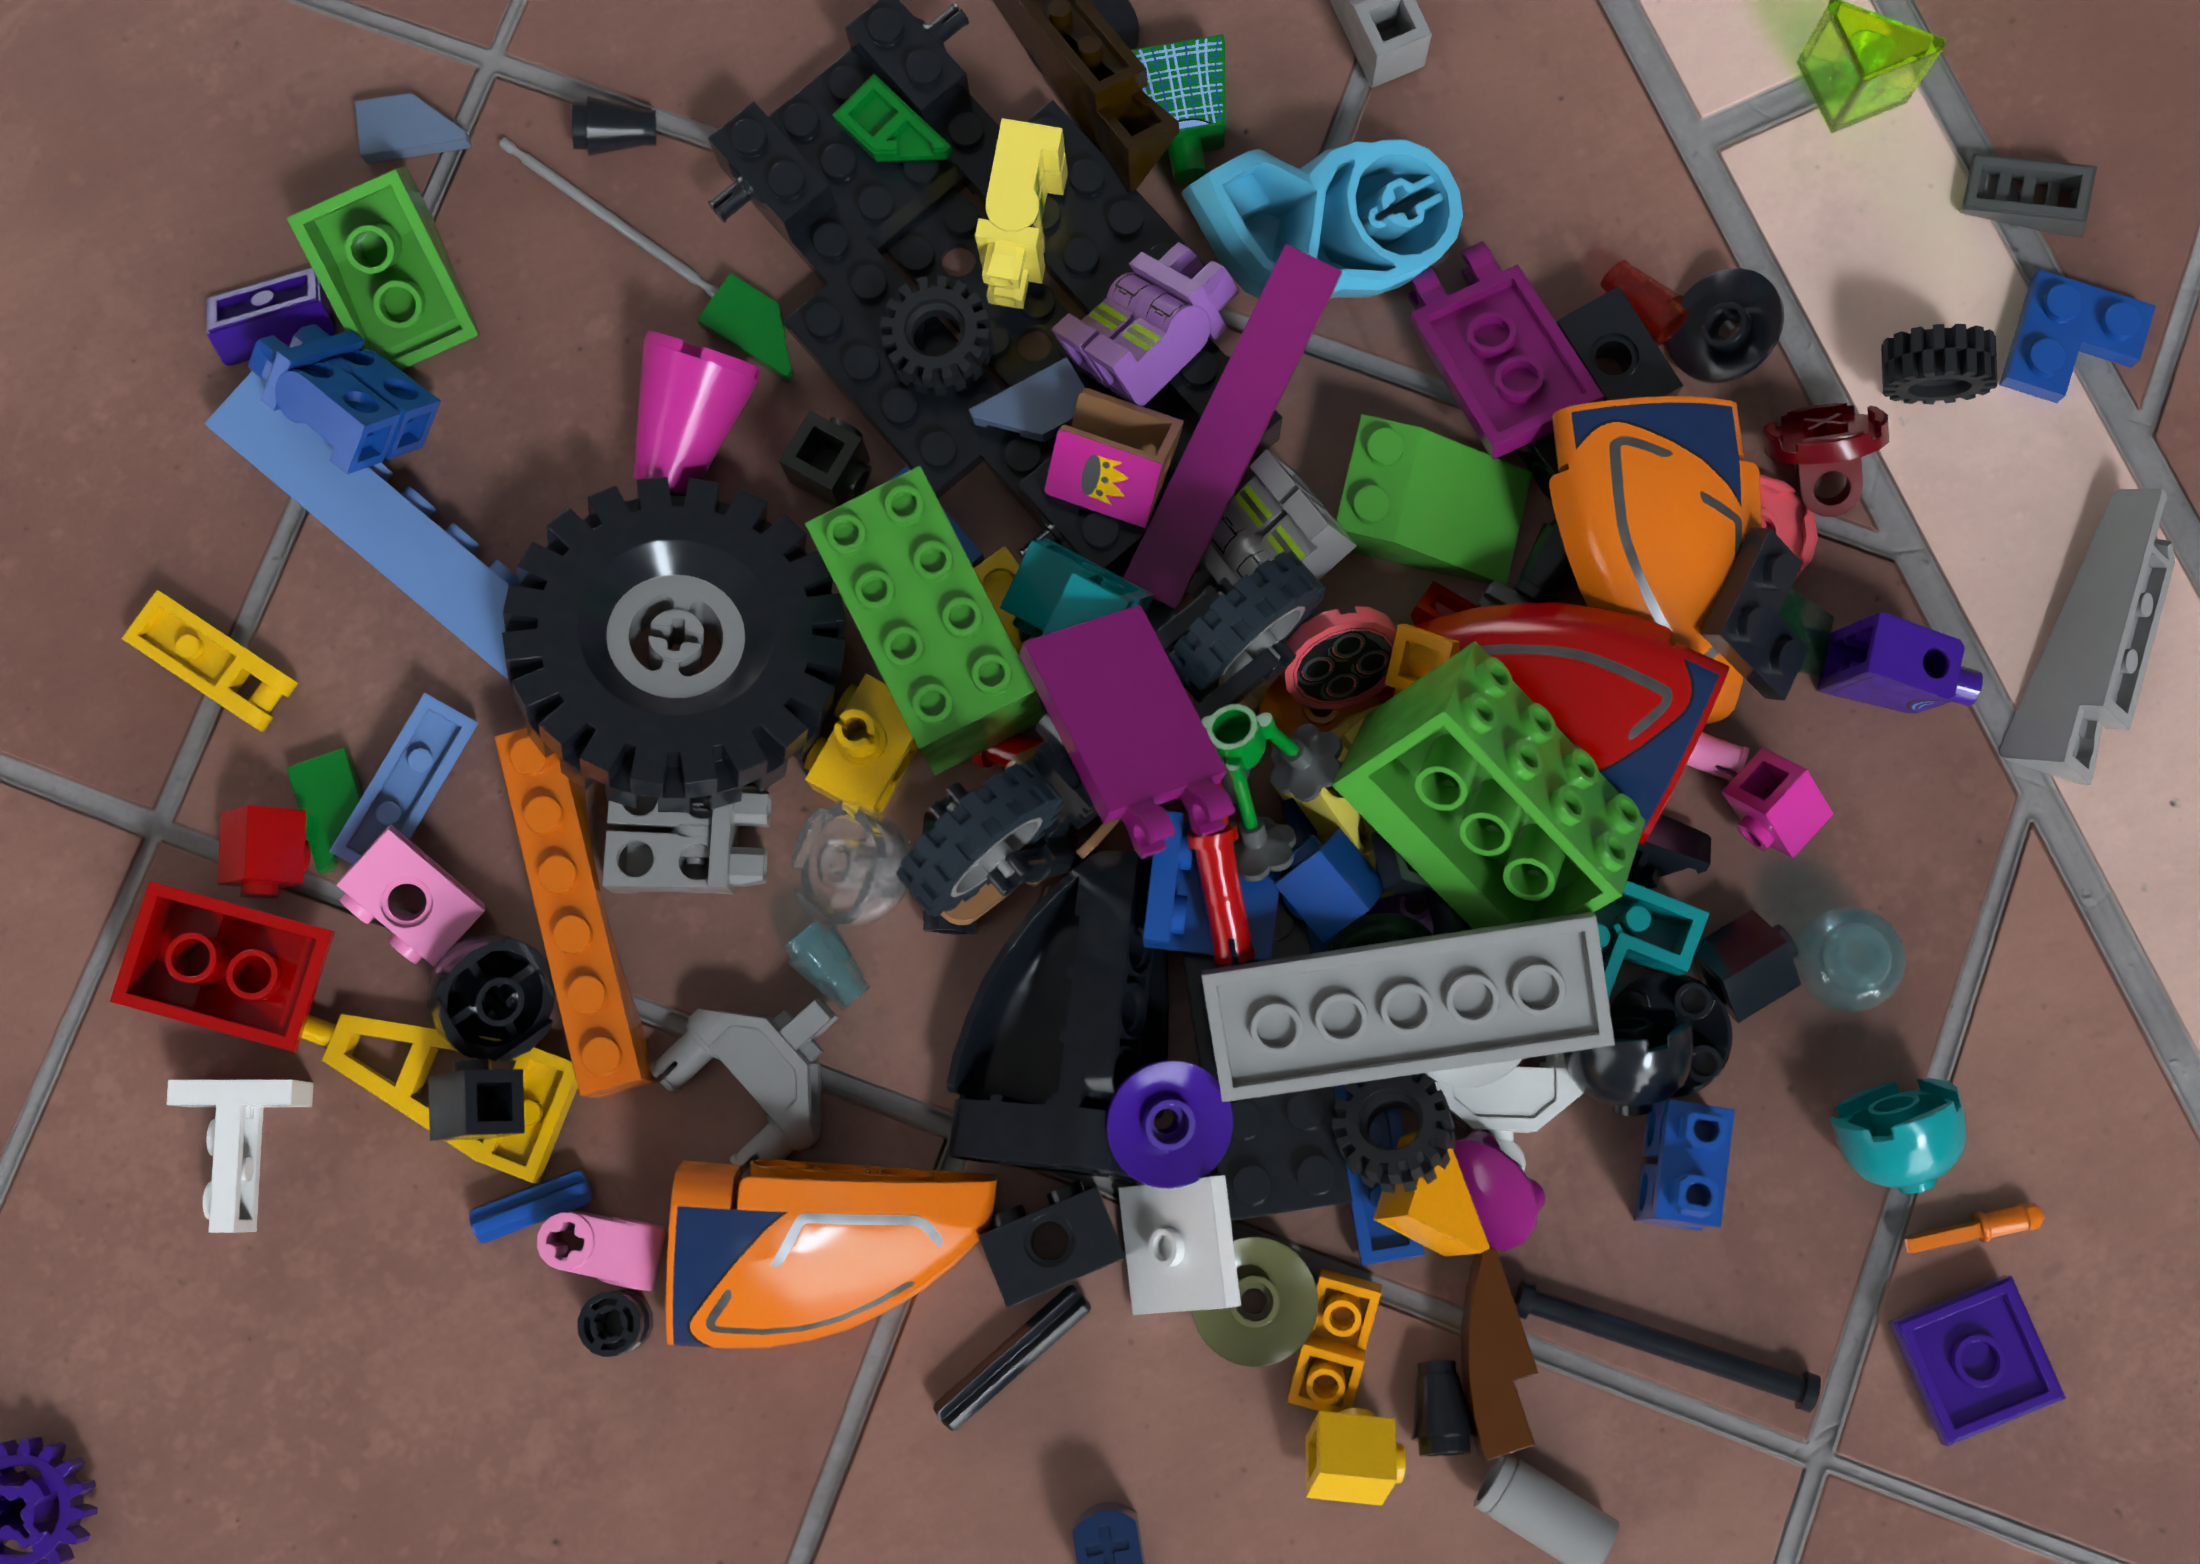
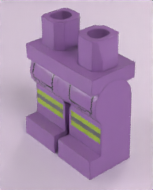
(1149, 323)

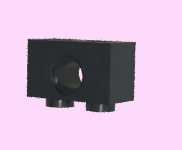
(1615, 331)
(1025, 1273)

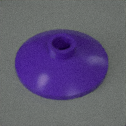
(1193, 1140)

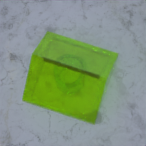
(1864, 63)

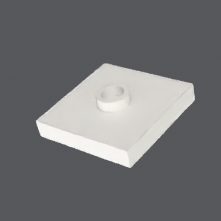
(1179, 1247)

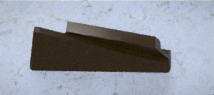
(1096, 81)

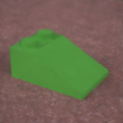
(386, 269)
(1431, 502)

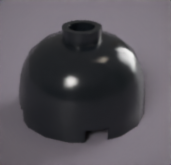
(492, 991)
(1642, 1067)

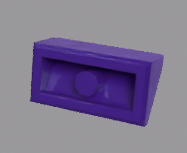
(264, 310)

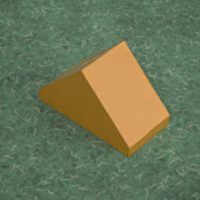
(1436, 1213)

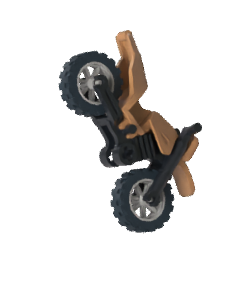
(1024, 822)

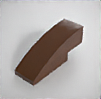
(1492, 1359)

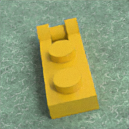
(207, 659)

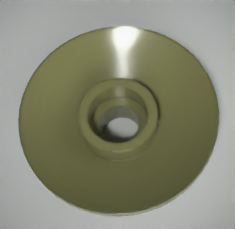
(1283, 1322)

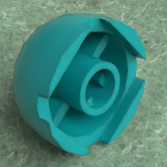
(1902, 1136)

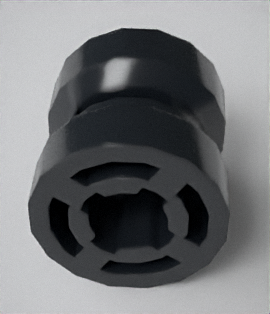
(626, 1325)

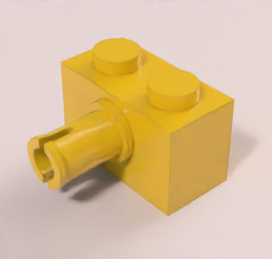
(865, 750)

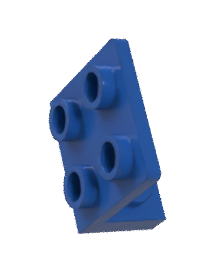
(1177, 906)

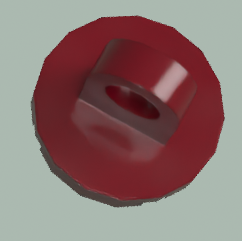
(1825, 441)

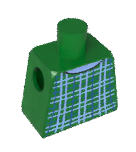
(1190, 86)

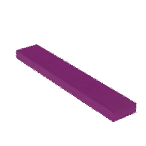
(1232, 425)

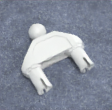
(1515, 1103)

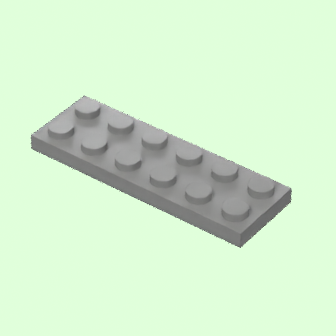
(1408, 1007)

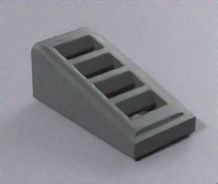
(2047, 217)

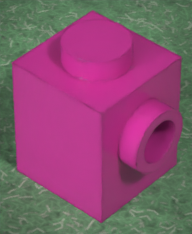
(1776, 803)

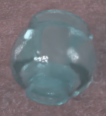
(1851, 959)

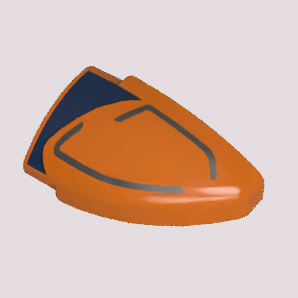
(1656, 510)
(809, 1246)

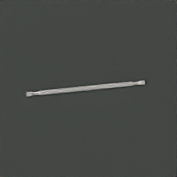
(608, 217)

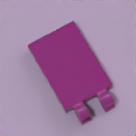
(1499, 352)
(1129, 726)

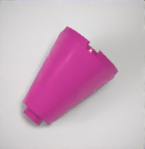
(686, 408)

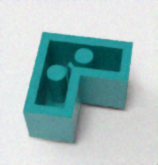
(1064, 589)
(1648, 932)

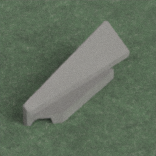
(2098, 644)

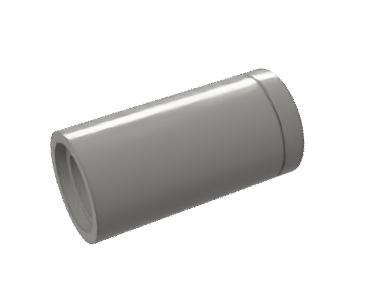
(1545, 1512)

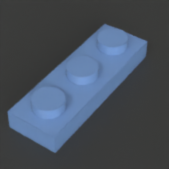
(407, 777)

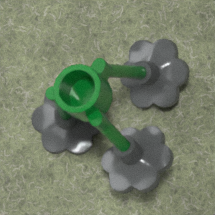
(1302, 767)

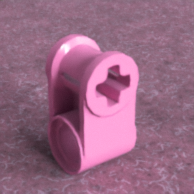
(614, 1248)

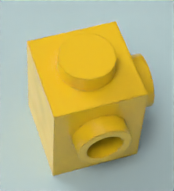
(1353, 1457)

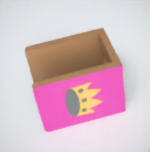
(1113, 457)

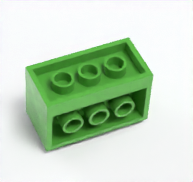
(926, 620)
(1490, 797)

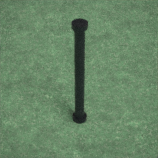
(1801, 1389)

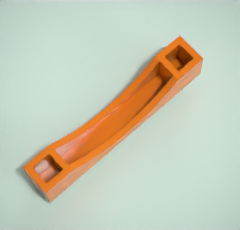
(587, 976)

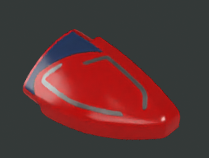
(1605, 683)

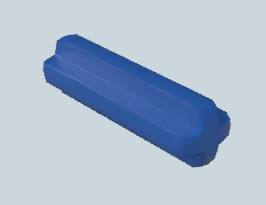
(530, 1205)

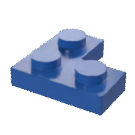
(2066, 319)

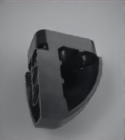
(1062, 1025)

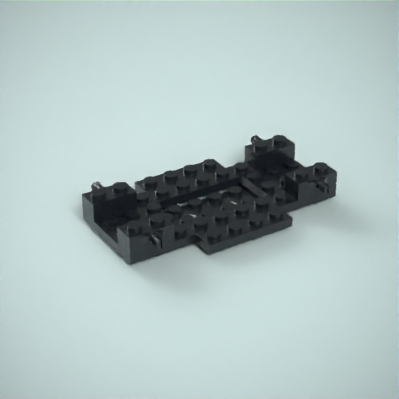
(850, 210)

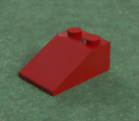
(222, 966)

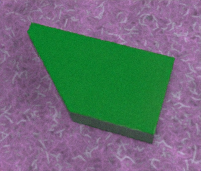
(889, 126)
(749, 324)
(328, 793)

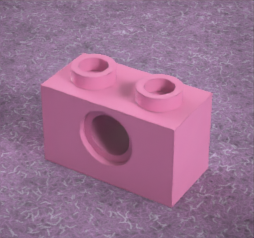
(398, 861)

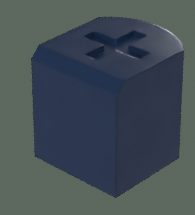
(1108, 1535)

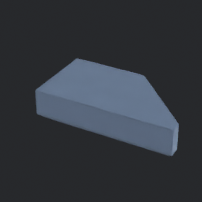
(404, 128)
(1034, 405)

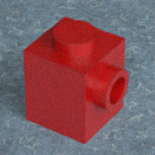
(262, 849)

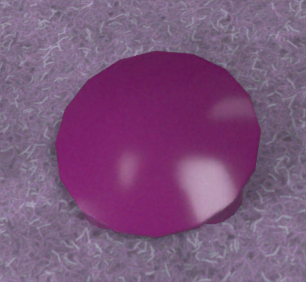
(1499, 1190)

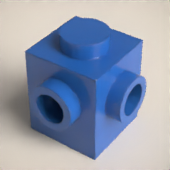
(1329, 884)

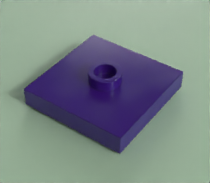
(1976, 1360)

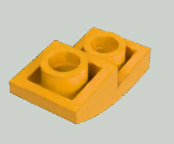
(1334, 1353)

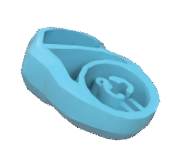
(1361, 207)

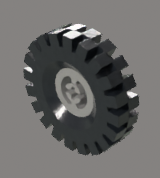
(679, 570)

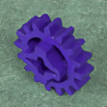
(51, 1499)

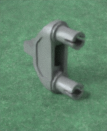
(770, 1059)

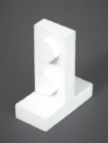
(236, 1141)

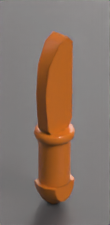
(1982, 1227)

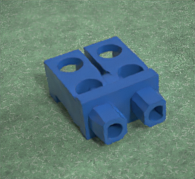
(345, 395)
(1692, 1165)

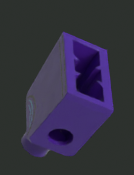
(1897, 666)

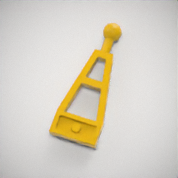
(547, 1087)

